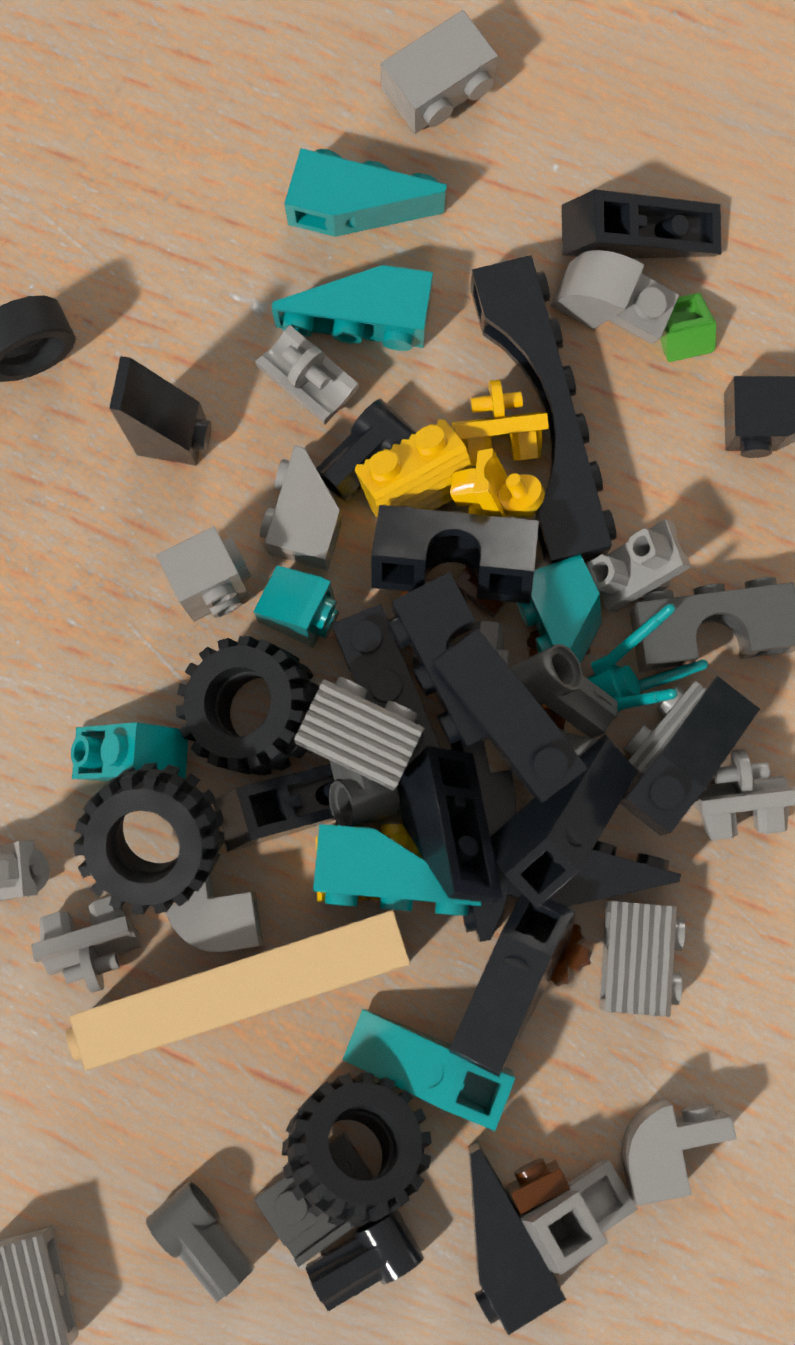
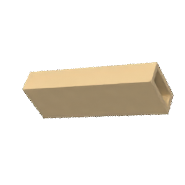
(236, 991)

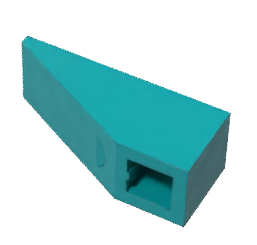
(352, 197)
(372, 305)
(370, 864)
(428, 1069)

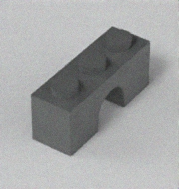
(757, 615)

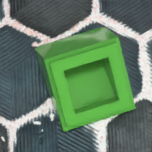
(689, 329)

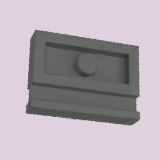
(289, 1218)

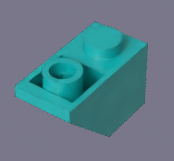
(298, 605)
(564, 606)
(109, 749)

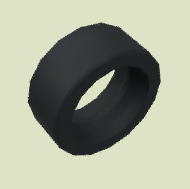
(32, 337)

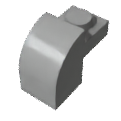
(612, 288)
(218, 922)
(655, 1144)
(574, 1221)

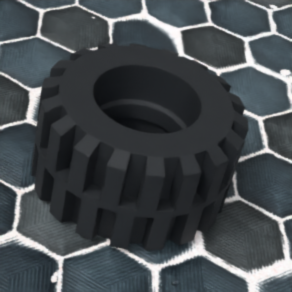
(210, 698)
(125, 873)
(393, 1125)

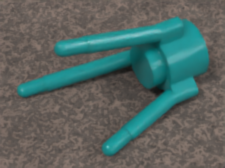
(623, 683)

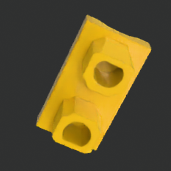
(523, 429)
(493, 492)

